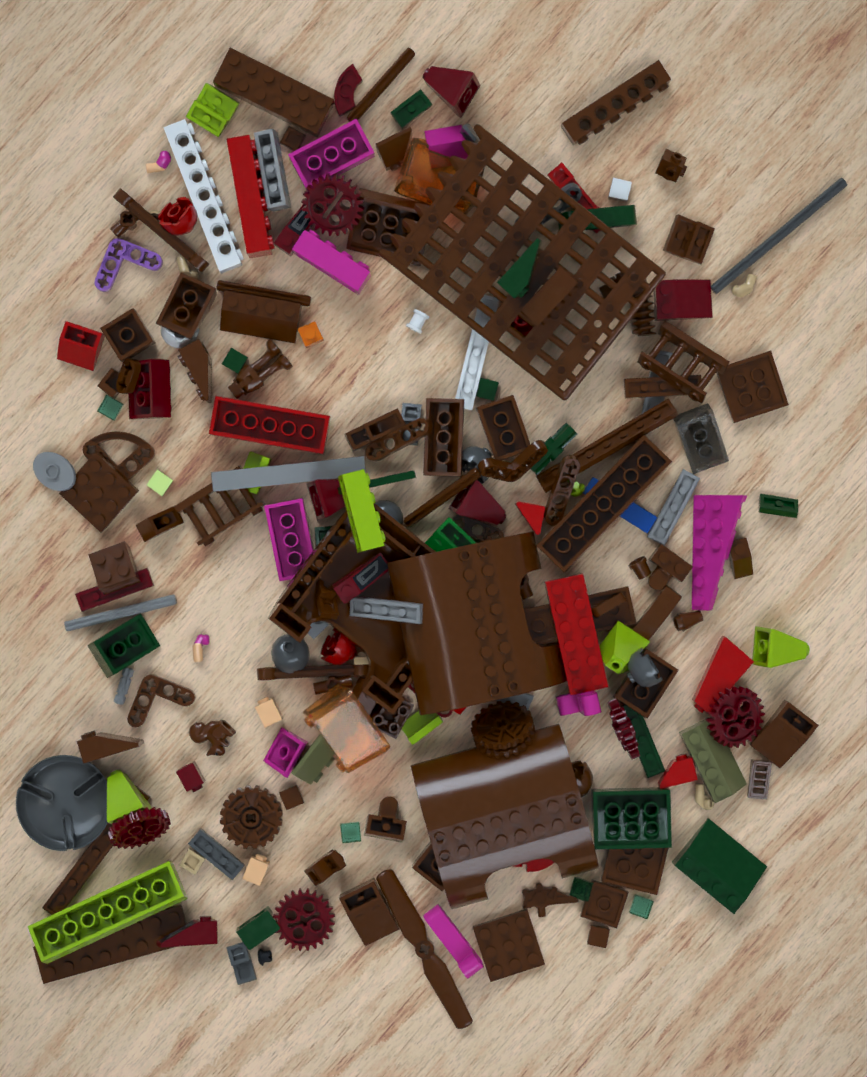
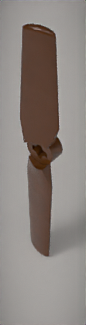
(415, 932)

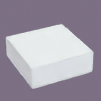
(620, 189)

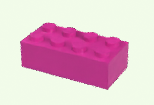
(332, 153)
(332, 262)
(289, 536)

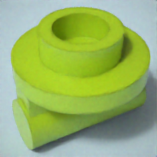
(578, 488)

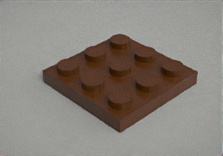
(752, 387)
(99, 492)
(635, 868)
(508, 945)

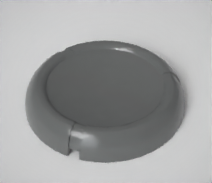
(63, 803)

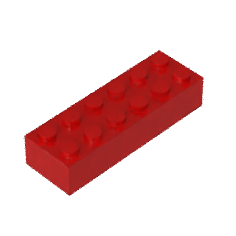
(249, 196)
(269, 425)
(576, 634)

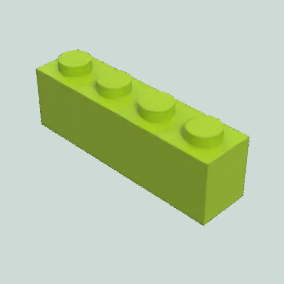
(361, 510)

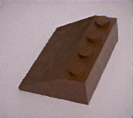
(379, 221)

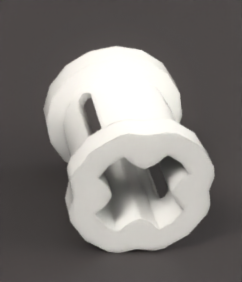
(417, 321)

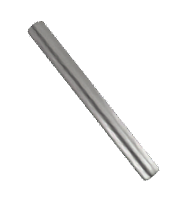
(120, 612)

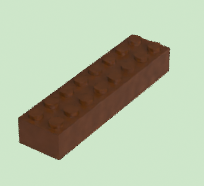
(604, 503)

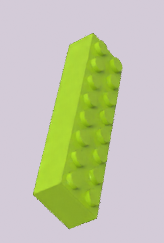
(107, 912)

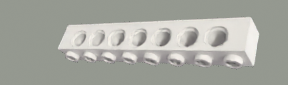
(175, 133)

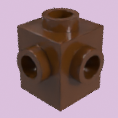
(671, 165)

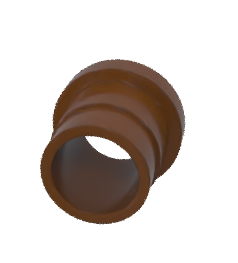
(640, 567)

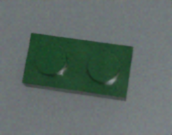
(411, 108)
(778, 505)

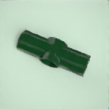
(555, 447)

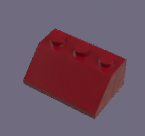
(152, 392)

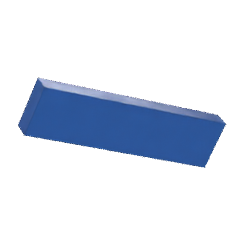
(634, 514)

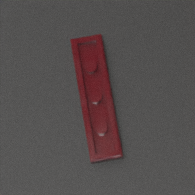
(94, 597)

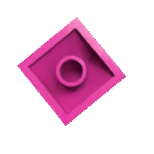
(446, 141)
(285, 752)

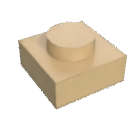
(360, 659)
(192, 861)

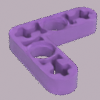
(124, 254)

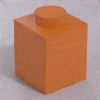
(310, 334)

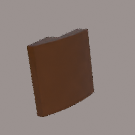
(688, 239)

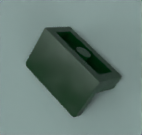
(258, 928)

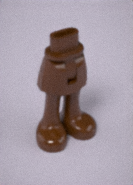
(248, 377)

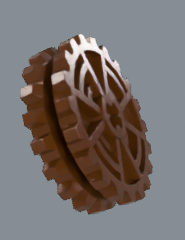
(503, 729)
(251, 832)

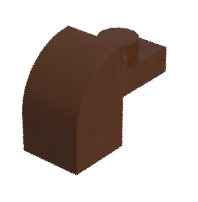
(325, 867)

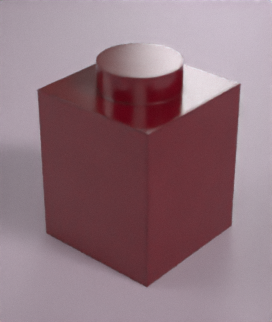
(191, 777)

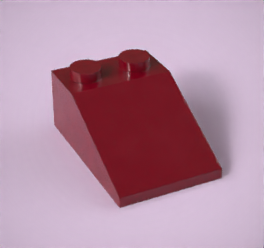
(682, 299)

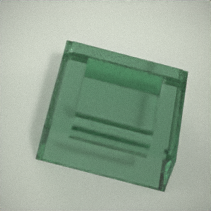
(110, 407)
(350, 832)
(641, 906)

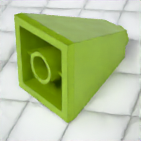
(619, 647)
(776, 648)
(123, 797)

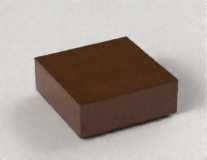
(292, 139)
(291, 797)
(598, 936)

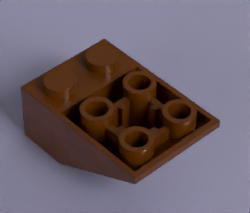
(200, 366)
(385, 721)
(784, 734)
(368, 912)

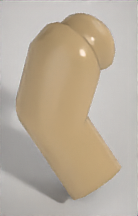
(183, 267)
(745, 289)
(702, 799)

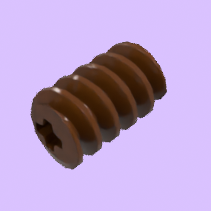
(642, 318)

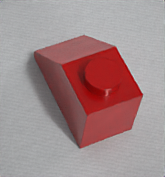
(678, 772)

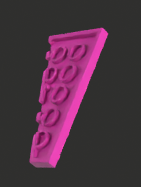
(712, 540)

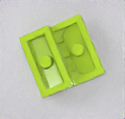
(212, 109)

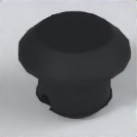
(264, 956)

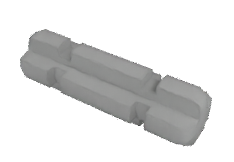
(123, 685)

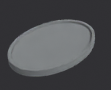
(54, 471)

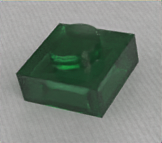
(581, 889)

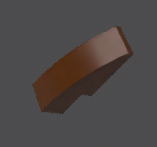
(374, 430)
(657, 613)

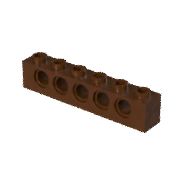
(654, 72)

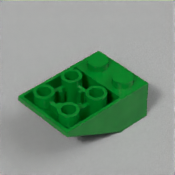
(449, 536)

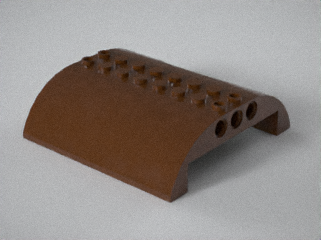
(472, 625)
(377, 638)
(503, 814)

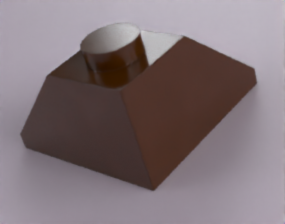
(394, 149)

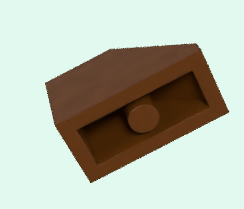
(159, 523)
(741, 558)

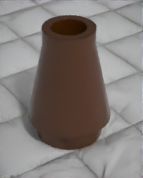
(686, 620)

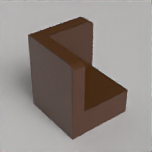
(108, 383)

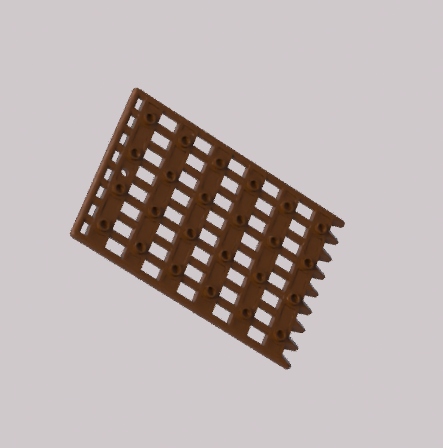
(445, 201)

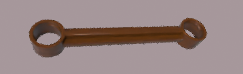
(150, 221)
(273, 673)

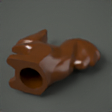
(213, 731)

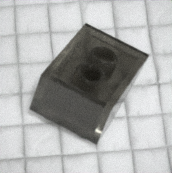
(701, 438)

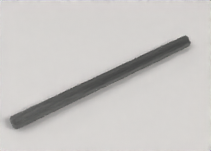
(779, 235)

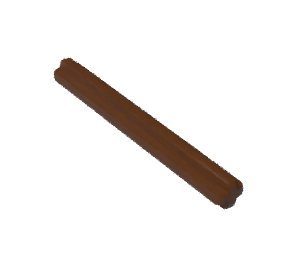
(381, 85)
(304, 300)
(442, 497)

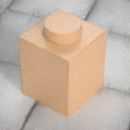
(268, 711)
(256, 869)

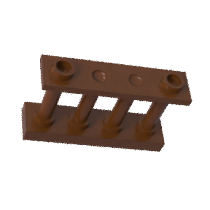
(686, 344)
(203, 497)

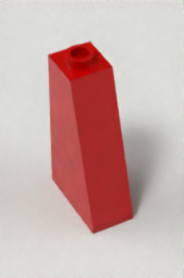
(722, 672)

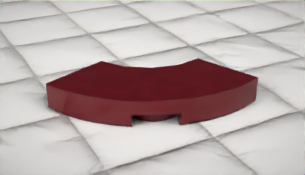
(345, 90)

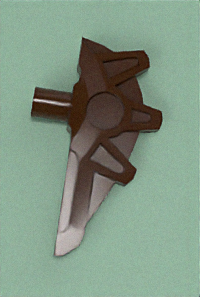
(544, 897)

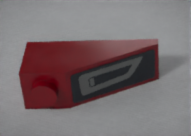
(293, 230)
(361, 578)
(197, 932)

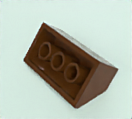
(260, 317)
(445, 442)

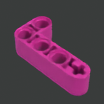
(585, 703)
(454, 941)

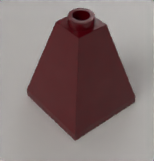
(453, 87)
(325, 497)
(478, 504)

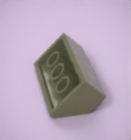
(313, 761)
(713, 762)

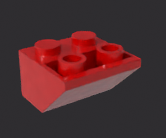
(80, 345)

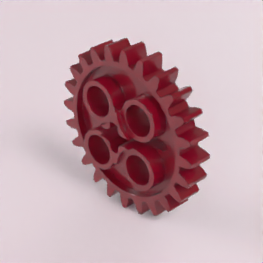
(318, 194)
(735, 717)
(623, 729)
(139, 828)
(311, 935)

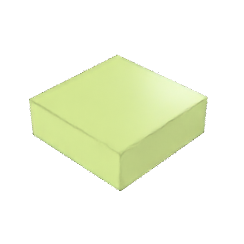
(159, 482)

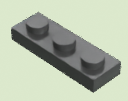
(216, 854)

